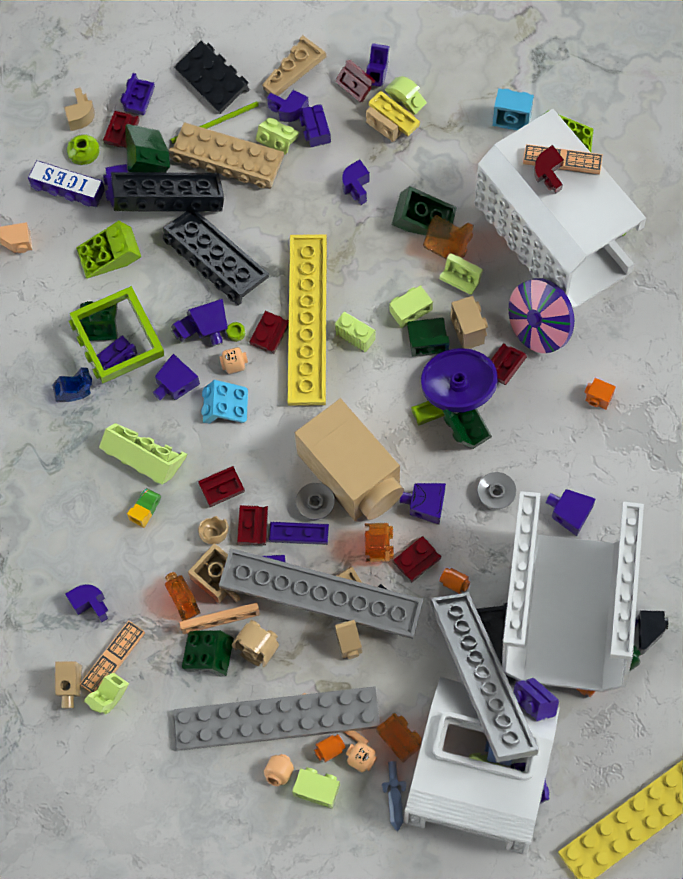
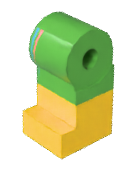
(144, 507)

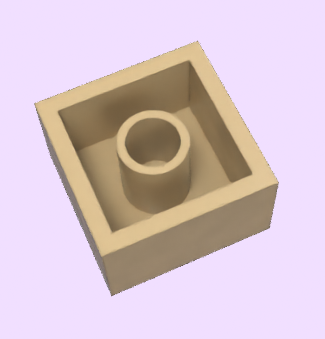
(468, 322)

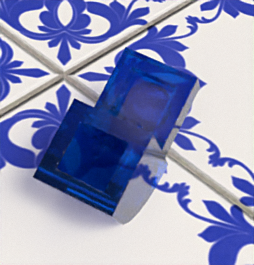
(73, 387)

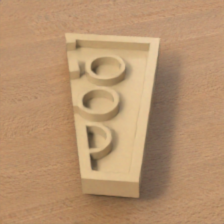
(299, 62)

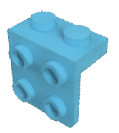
(225, 402)

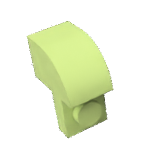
(406, 91)
(107, 694)

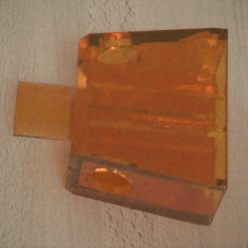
(181, 596)

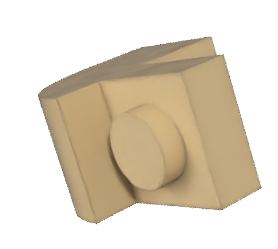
(80, 114)

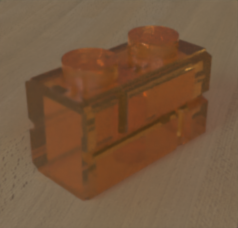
(399, 737)

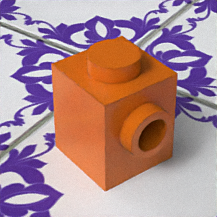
(599, 393)

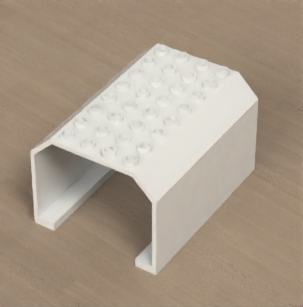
(560, 234)
(572, 604)

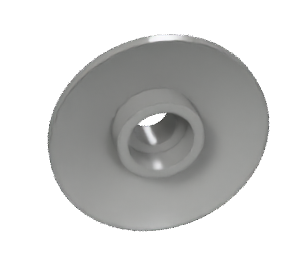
(496, 482)
(311, 493)

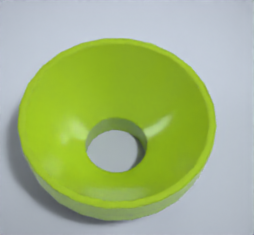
(84, 155)

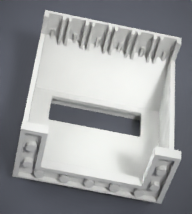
(472, 792)

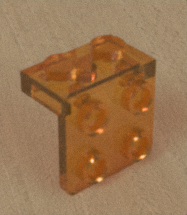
(447, 238)

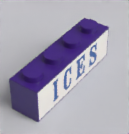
(66, 184)

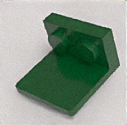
(100, 324)
(427, 337)
(467, 427)

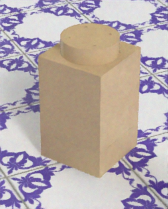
(350, 462)

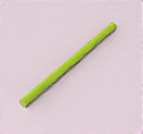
(225, 117)

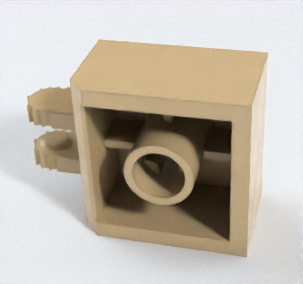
(203, 574)

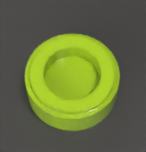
(235, 331)

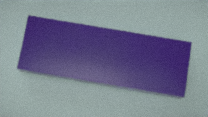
(299, 533)

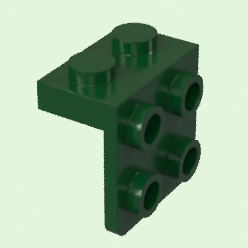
(208, 651)

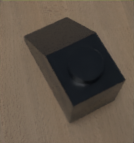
(650, 628)

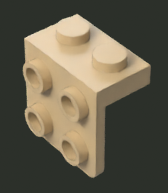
(383, 124)

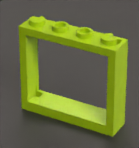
(106, 375)

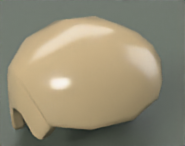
(213, 530)

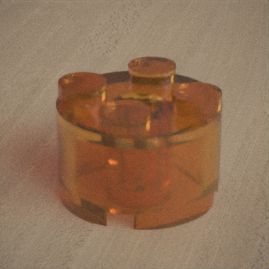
(377, 542)

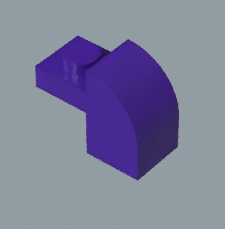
(378, 63)
(288, 109)
(353, 179)
(88, 596)

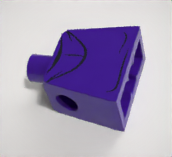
(425, 501)

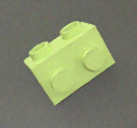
(276, 135)
(461, 274)

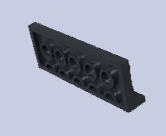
(167, 191)
(214, 255)

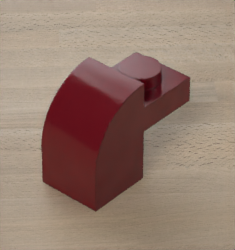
(545, 165)

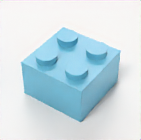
(512, 109)

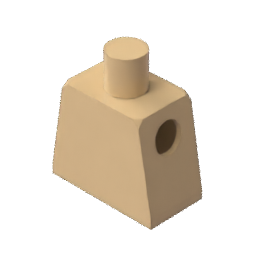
(67, 673)

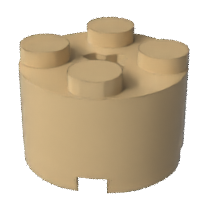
(256, 644)

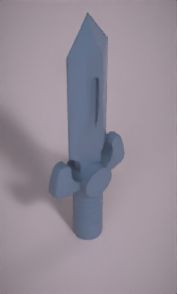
(394, 795)

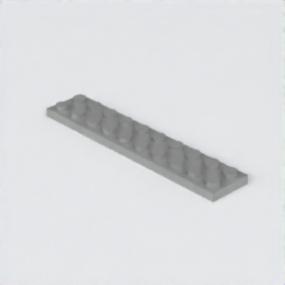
(321, 593)
(484, 678)
(276, 718)

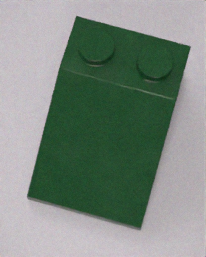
(146, 150)
(418, 208)

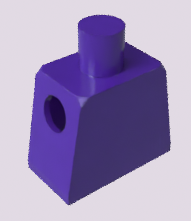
(209, 320)
(175, 379)
(571, 509)

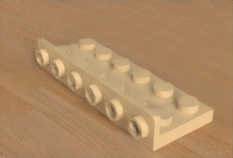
(226, 155)

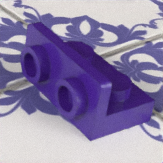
(116, 353)

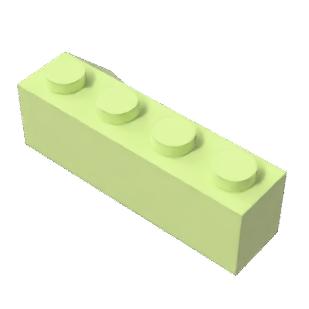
(141, 453)

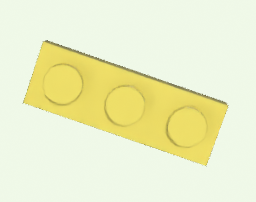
(390, 109)

